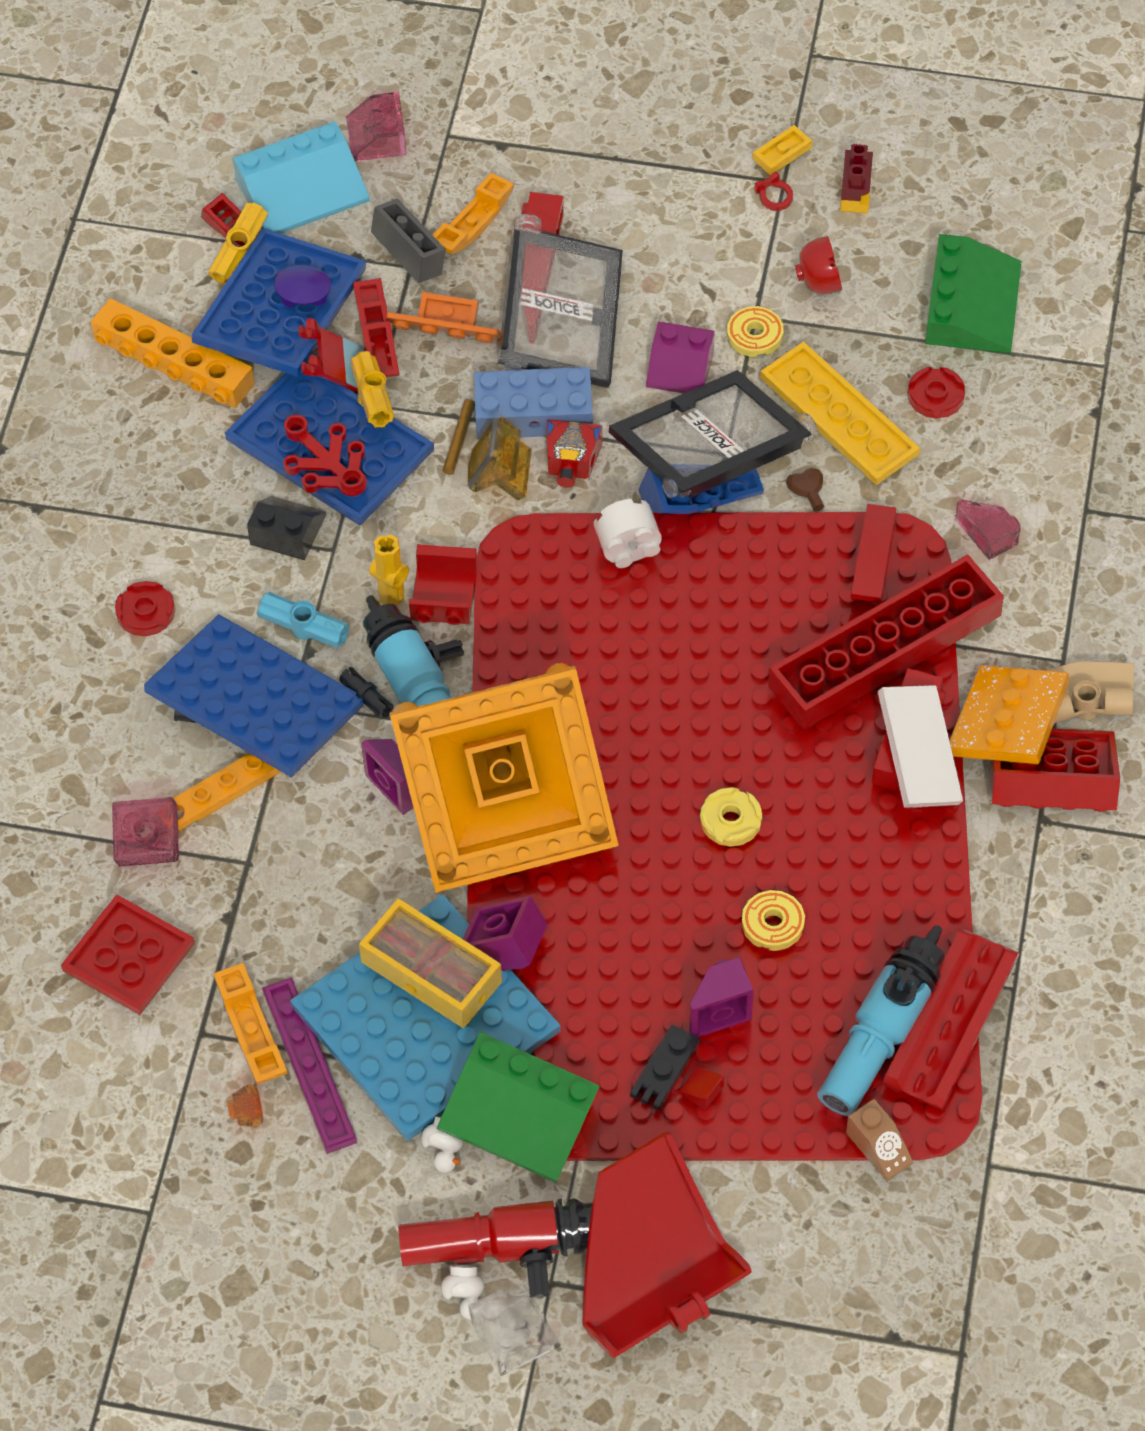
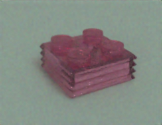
(131, 818)

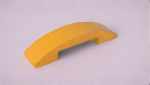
(476, 216)
(249, 1024)

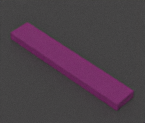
(310, 1068)

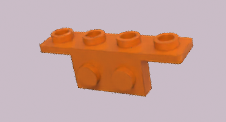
(448, 315)

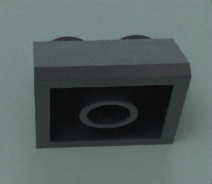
(284, 526)

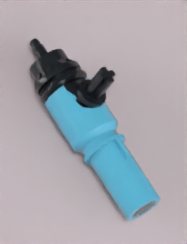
(404, 657)
(884, 1020)

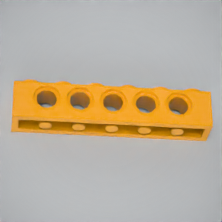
(172, 353)

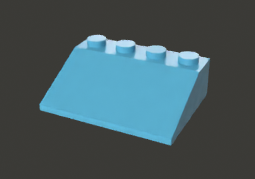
(301, 178)

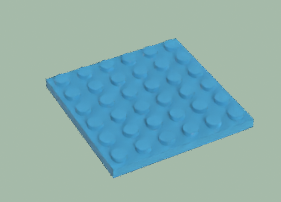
(401, 1047)

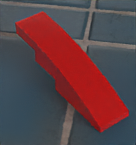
(375, 326)
(873, 553)

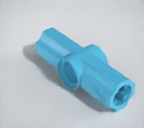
(317, 625)

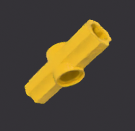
(245, 230)
(371, 389)
(389, 569)

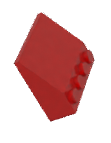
(1074, 773)

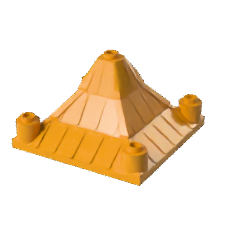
(504, 778)

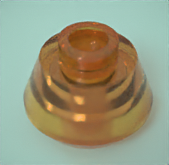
(246, 1107)

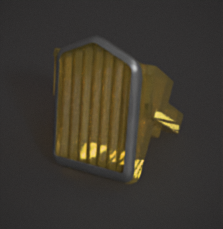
(500, 460)

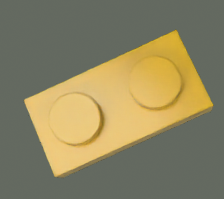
(782, 150)

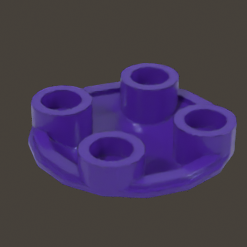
(302, 286)

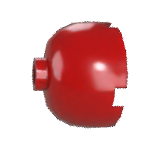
(818, 267)

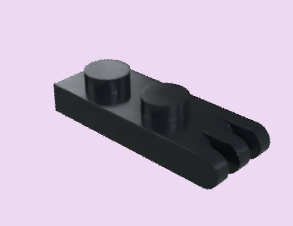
(665, 1066)

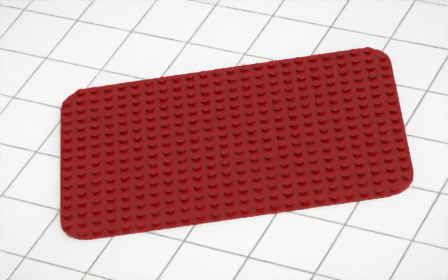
(683, 707)

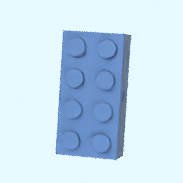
(532, 397)

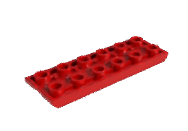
(951, 1019)

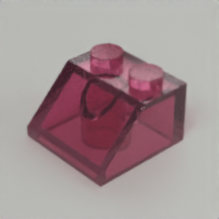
(377, 128)

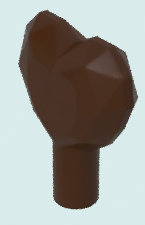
(807, 485)

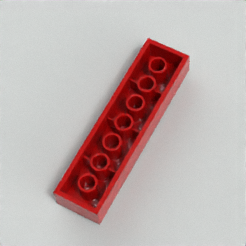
(885, 641)

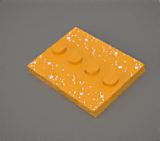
(1009, 714)

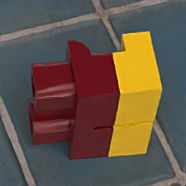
(856, 179)

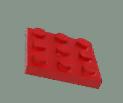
(128, 954)

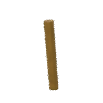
(459, 436)

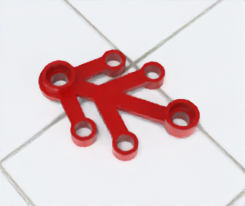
(325, 460)

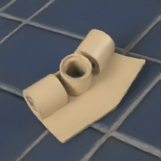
(1102, 683)

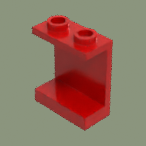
(443, 584)

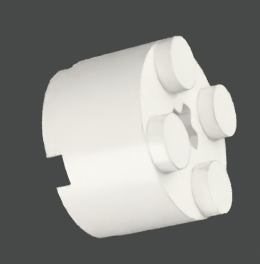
(628, 532)

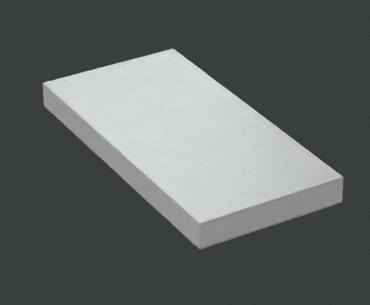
(920, 746)

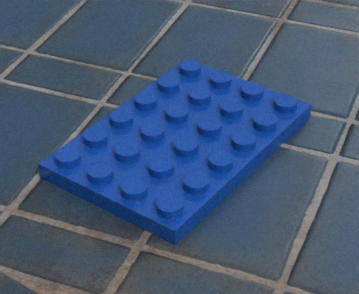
(249, 313)
(389, 450)
(254, 695)

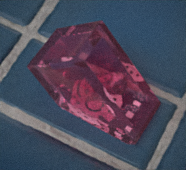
(988, 527)

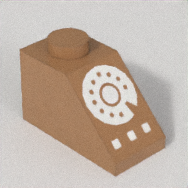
(879, 1140)

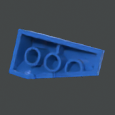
(731, 491)

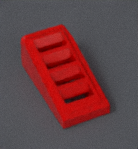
(214, 207)

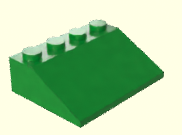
(972, 296)
(518, 1107)

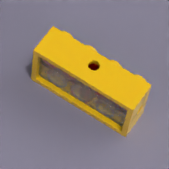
(430, 963)

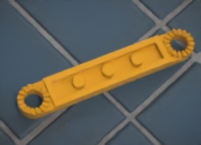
(222, 788)

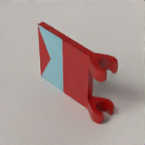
(333, 353)

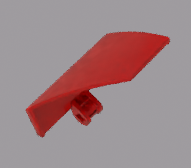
(651, 1250)

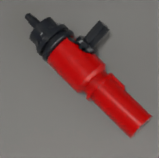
(507, 1234)

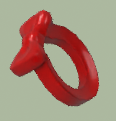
(774, 180)

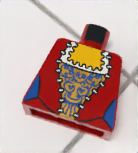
(572, 450)

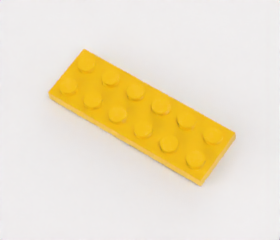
(840, 413)

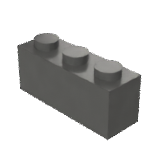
(408, 240)

